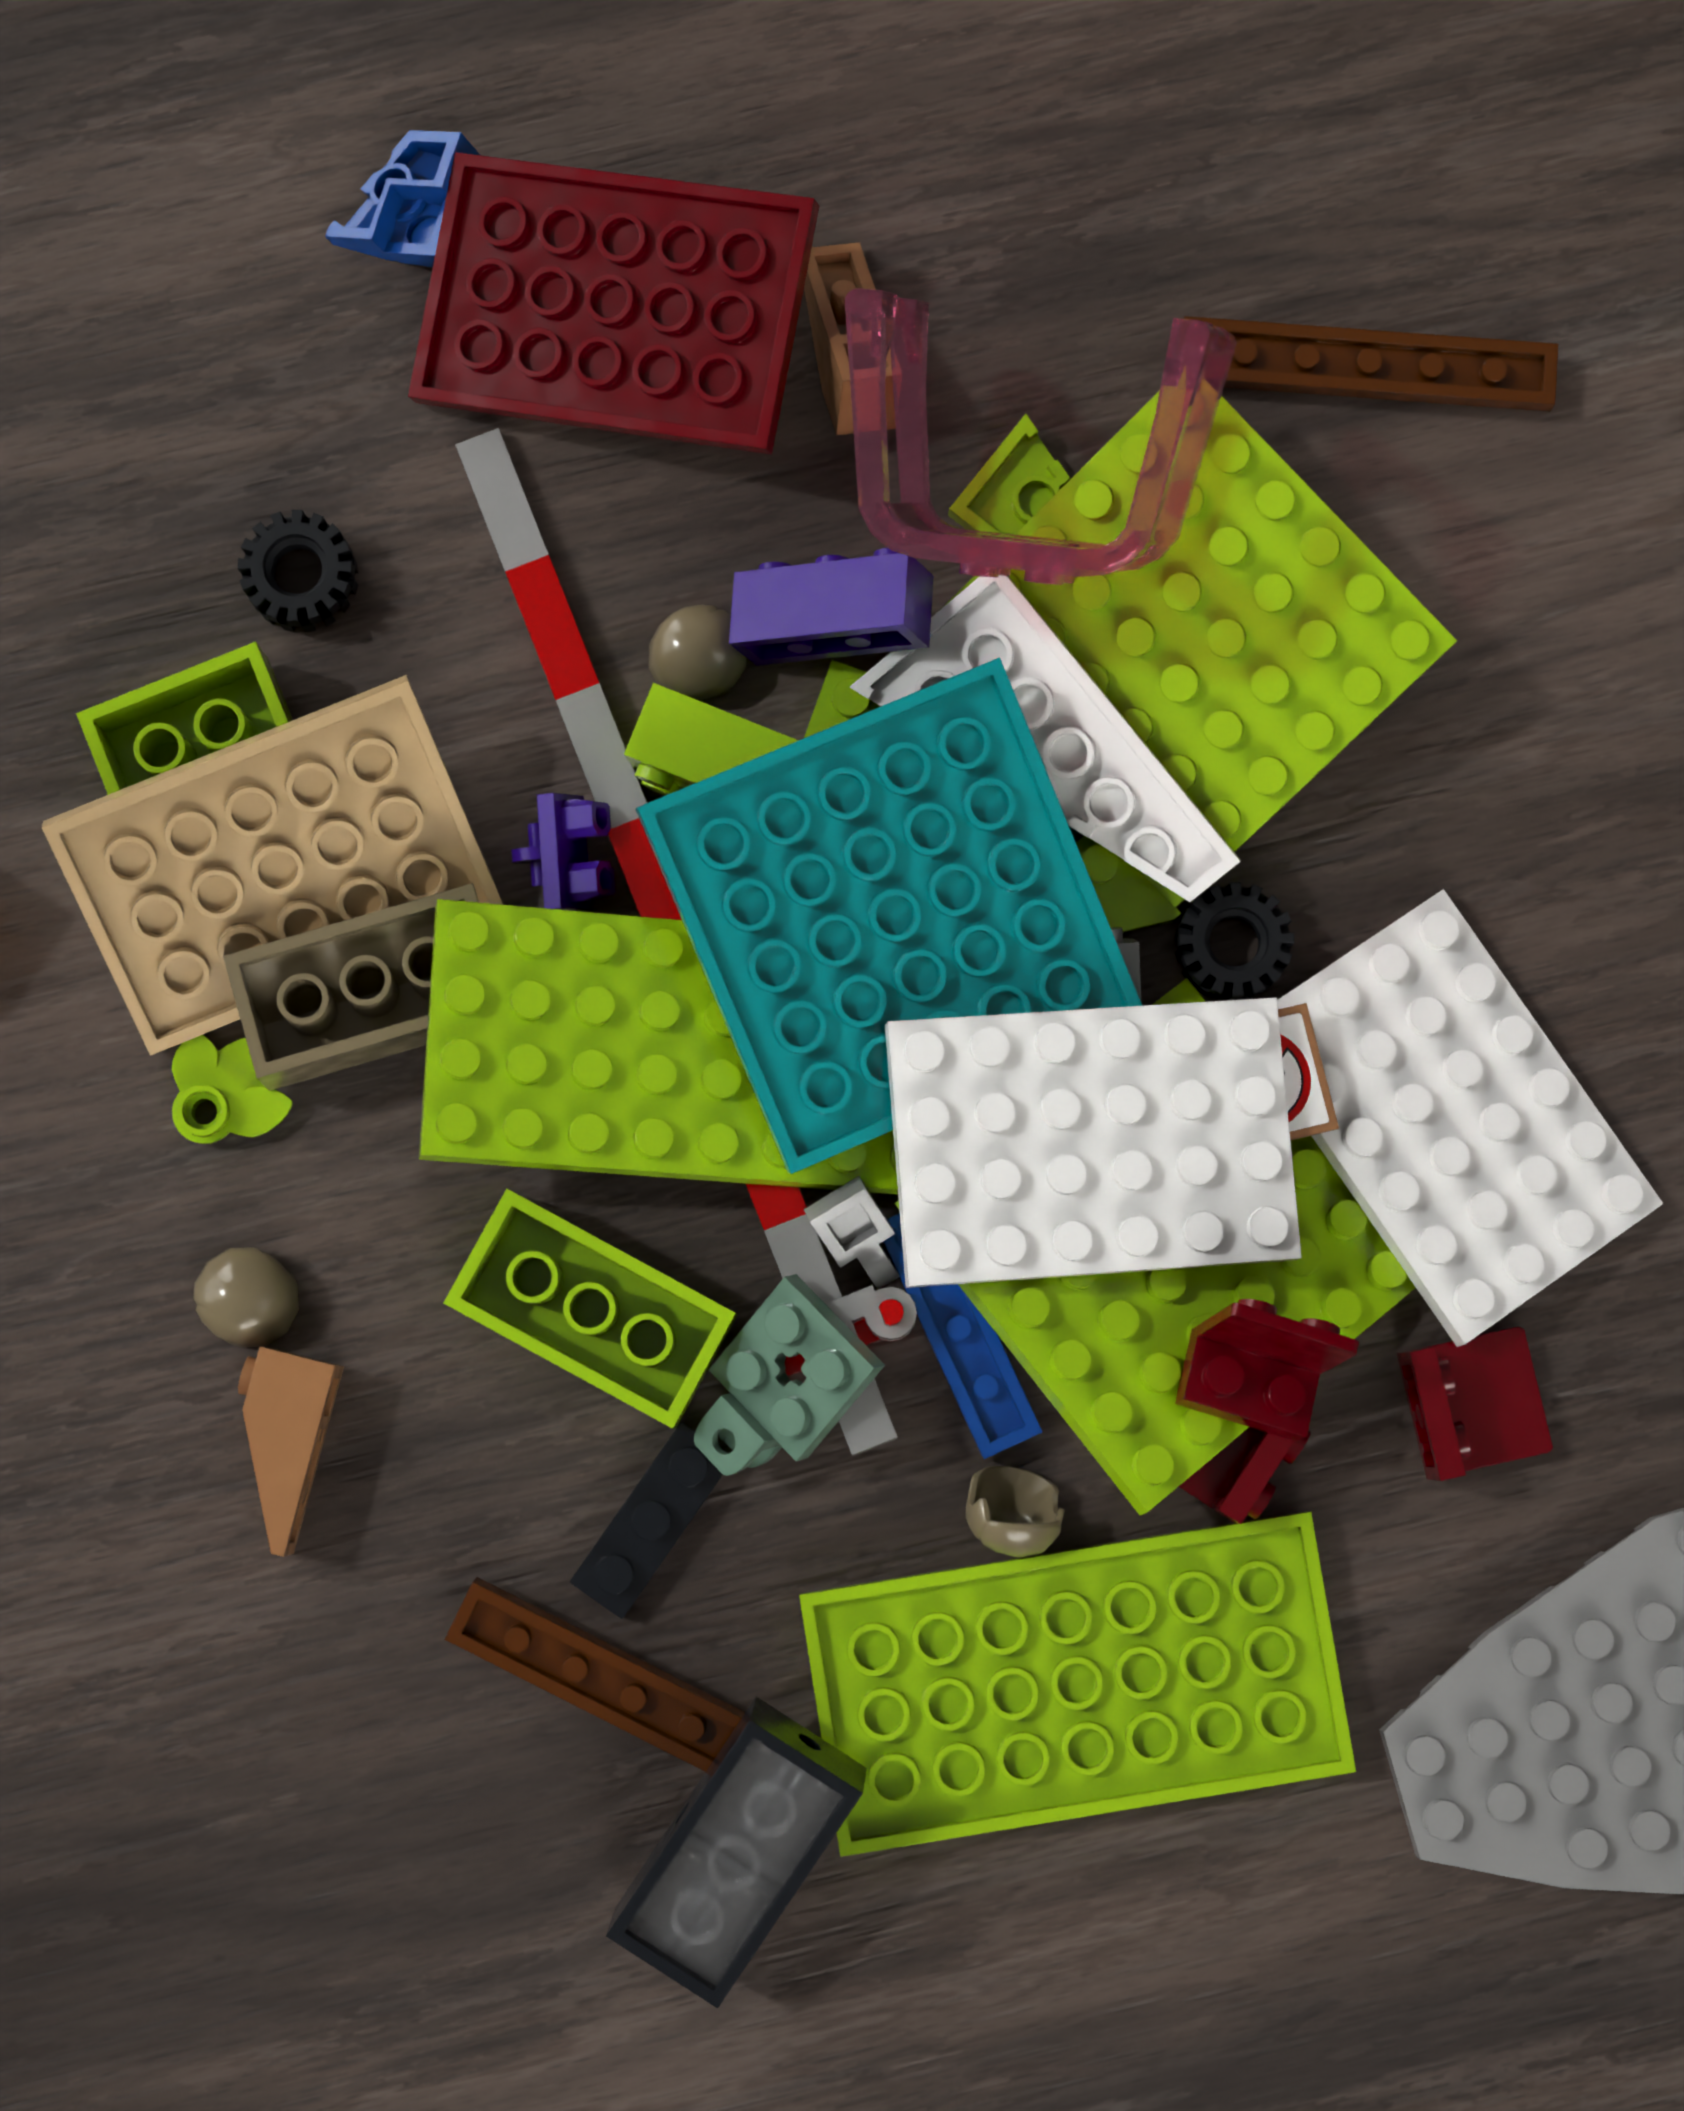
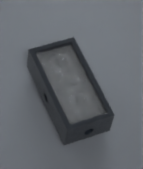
(737, 1852)

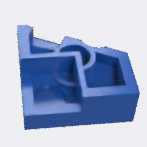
(405, 200)

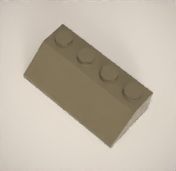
(338, 992)

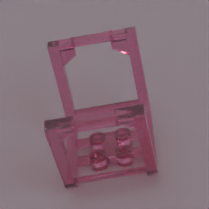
(1183, 420)

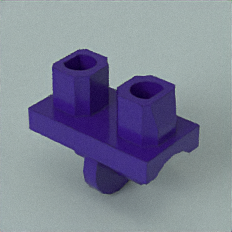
(560, 851)

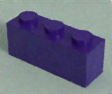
(831, 608)

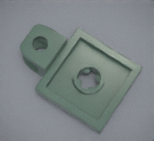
(763, 1404)

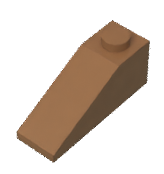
(829, 278)
(286, 1428)

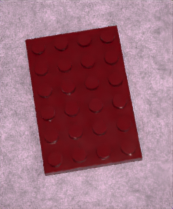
(614, 302)

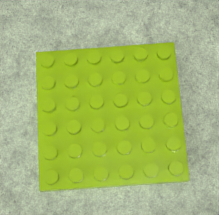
(1249, 639)
(1118, 1342)

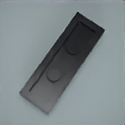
(648, 1524)

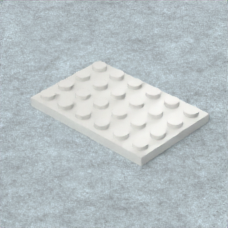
(1462, 1121)
(1091, 1141)

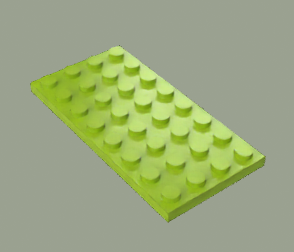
(596, 1055)
(1080, 1681)

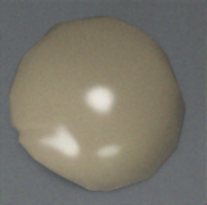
(695, 654)
(246, 1297)
(1013, 1510)

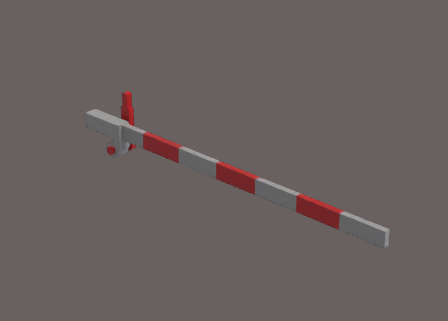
(870, 1314)

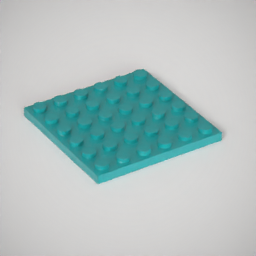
(880, 882)

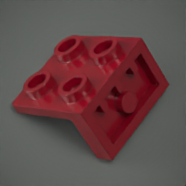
(1260, 1367)
(1475, 1403)

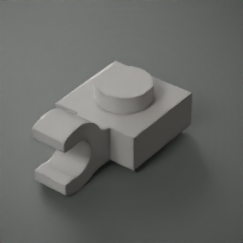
(855, 1228)

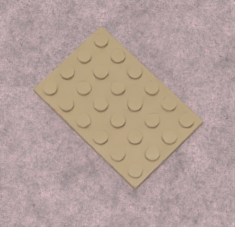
(260, 847)

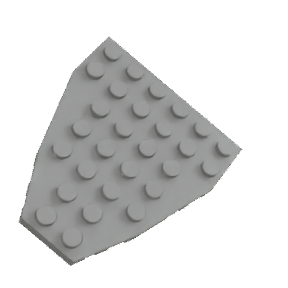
(1561, 1732)

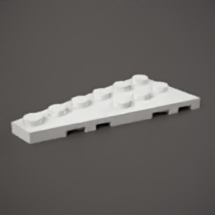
(1094, 758)

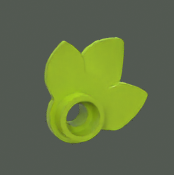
(231, 1084)

